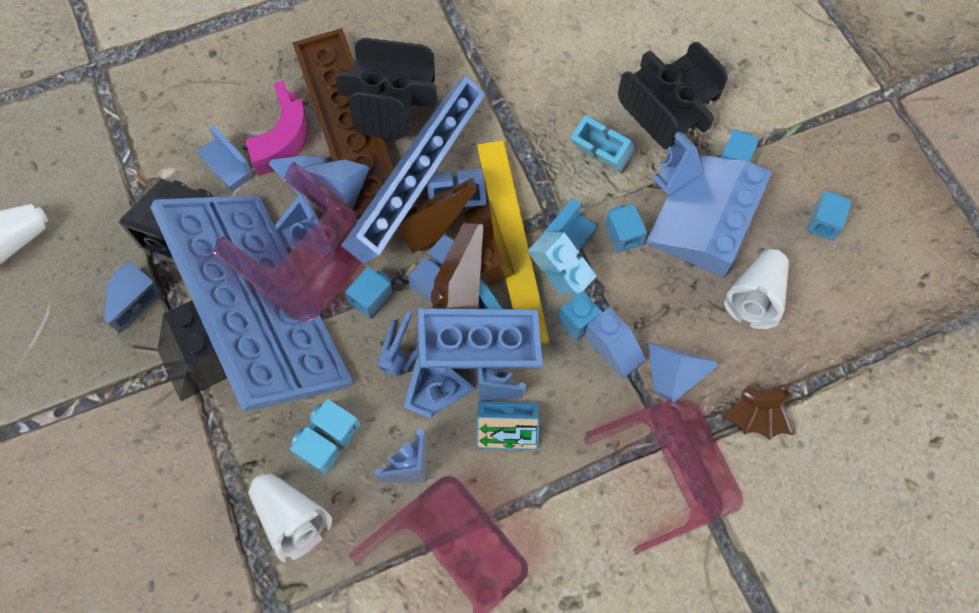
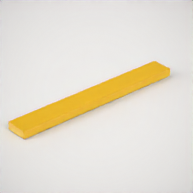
(501, 192)

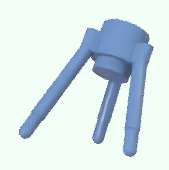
(391, 358)

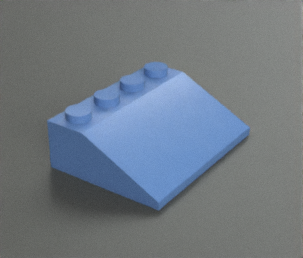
(710, 214)

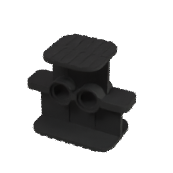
(385, 85)
(659, 93)

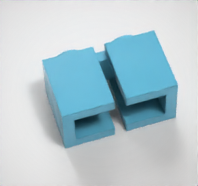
(593, 140)
(557, 253)
(332, 422)

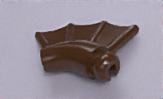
(762, 412)

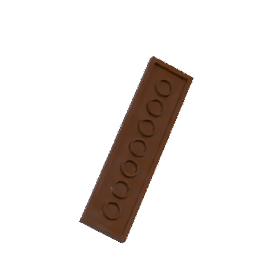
(321, 61)

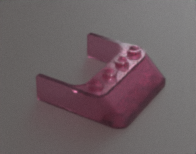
(315, 266)
(693, 460)
(461, 540)

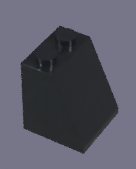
(140, 220)
(188, 352)

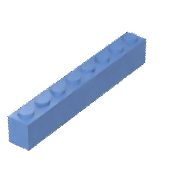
(413, 171)

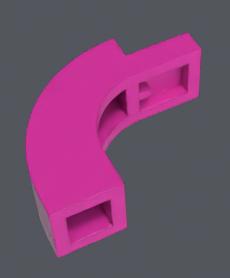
(285, 138)

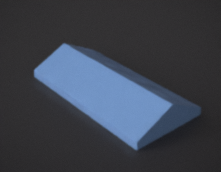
(478, 338)

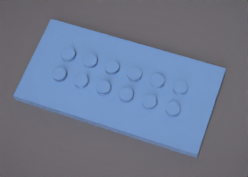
(258, 343)

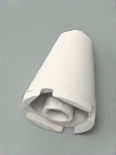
(19, 227)
(760, 291)
(287, 516)

